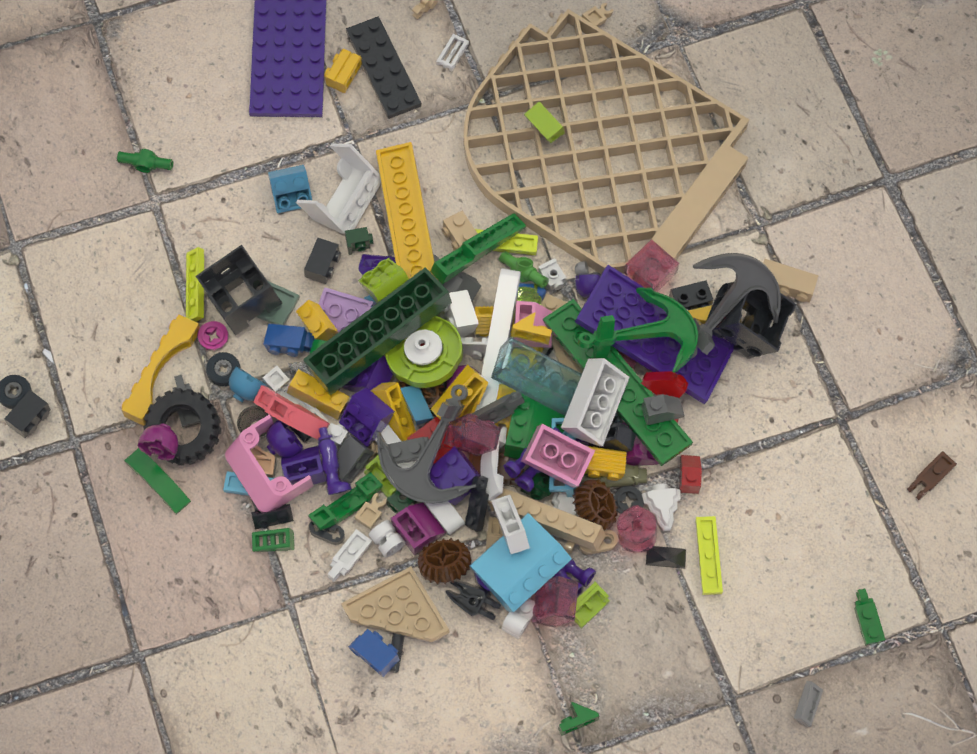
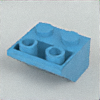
(288, 187)

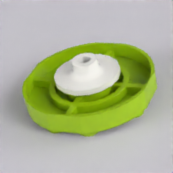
(427, 354)

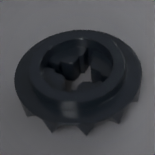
(633, 494)

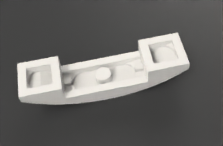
(280, 382)
(489, 466)

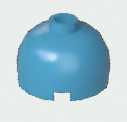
(244, 385)

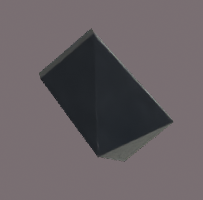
(666, 557)

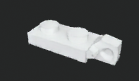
(349, 555)

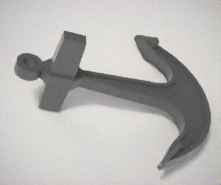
(750, 275)
(415, 480)

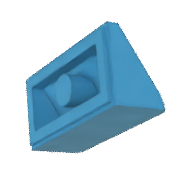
(416, 405)

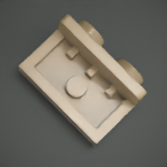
(458, 229)

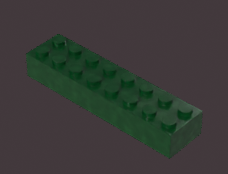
(377, 331)

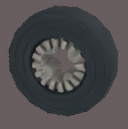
(213, 368)

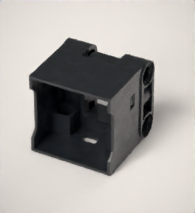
(240, 270)
(754, 334)

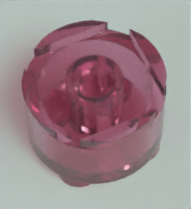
(637, 529)

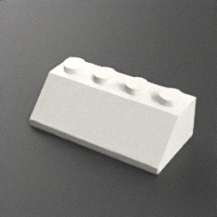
(595, 401)

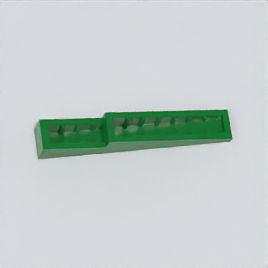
(476, 248)

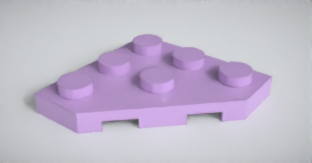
(342, 307)

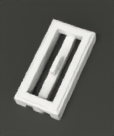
(446, 64)

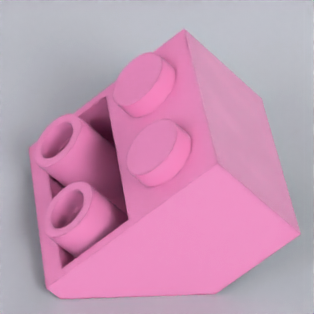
(524, 309)

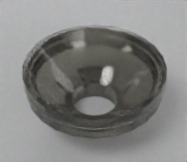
(250, 415)

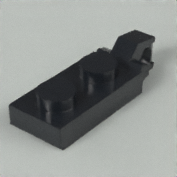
(477, 504)

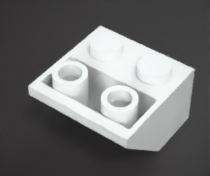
(460, 313)

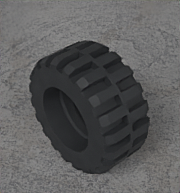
(208, 417)

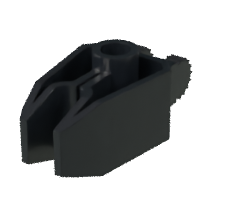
(473, 599)

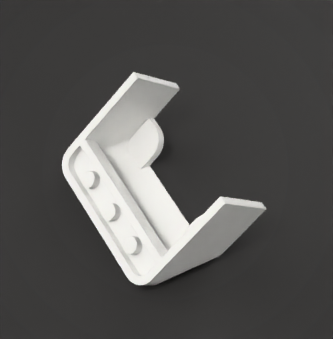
(352, 195)

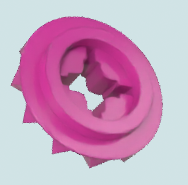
(210, 328)

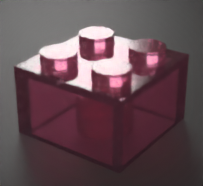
(651, 266)
(473, 435)
(556, 602)

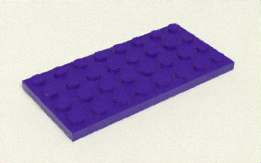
(288, 58)
(618, 297)

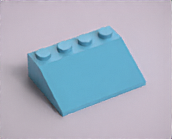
(519, 575)

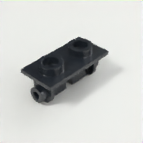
(271, 518)

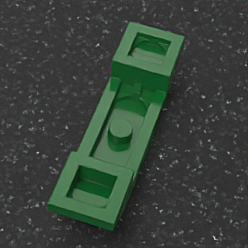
(158, 480)
(347, 504)

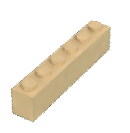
(557, 521)

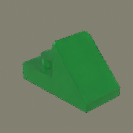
(583, 717)

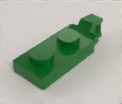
(868, 619)

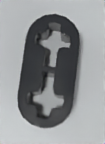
(327, 537)

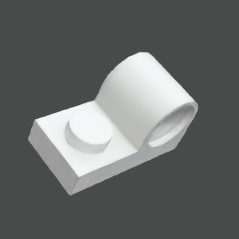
(517, 621)

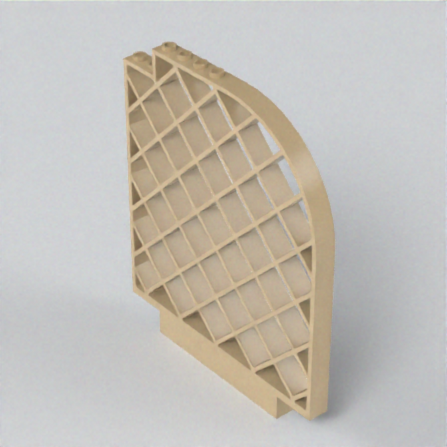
(691, 208)

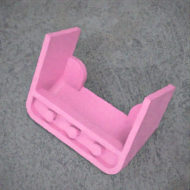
(264, 493)

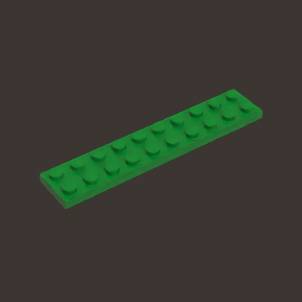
(661, 439)

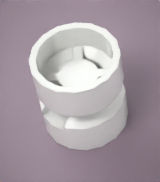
(388, 540)

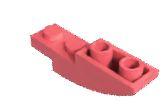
(289, 413)

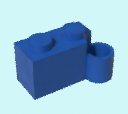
(287, 340)
(375, 652)

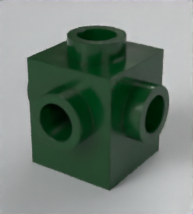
(541, 486)

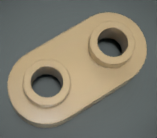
(609, 534)

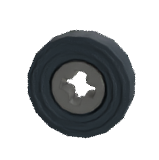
(9, 382)

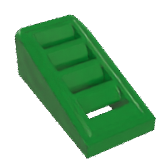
(289, 545)

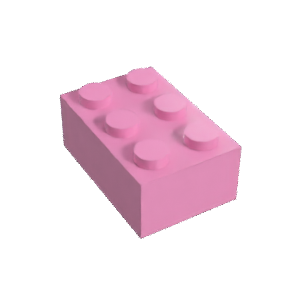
(557, 456)

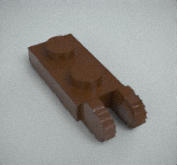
(933, 474)

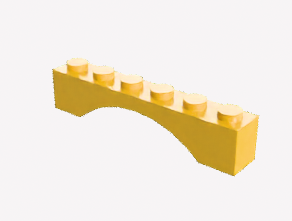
(180, 336)

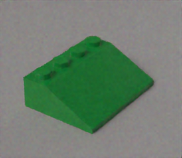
(524, 423)

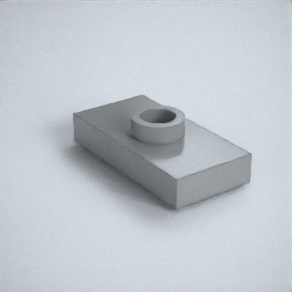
(808, 704)

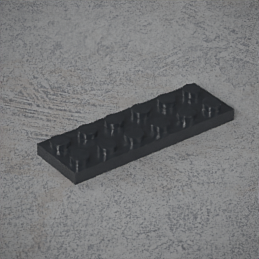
(383, 67)

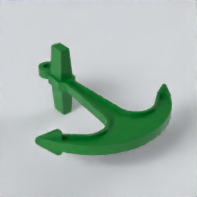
(677, 325)

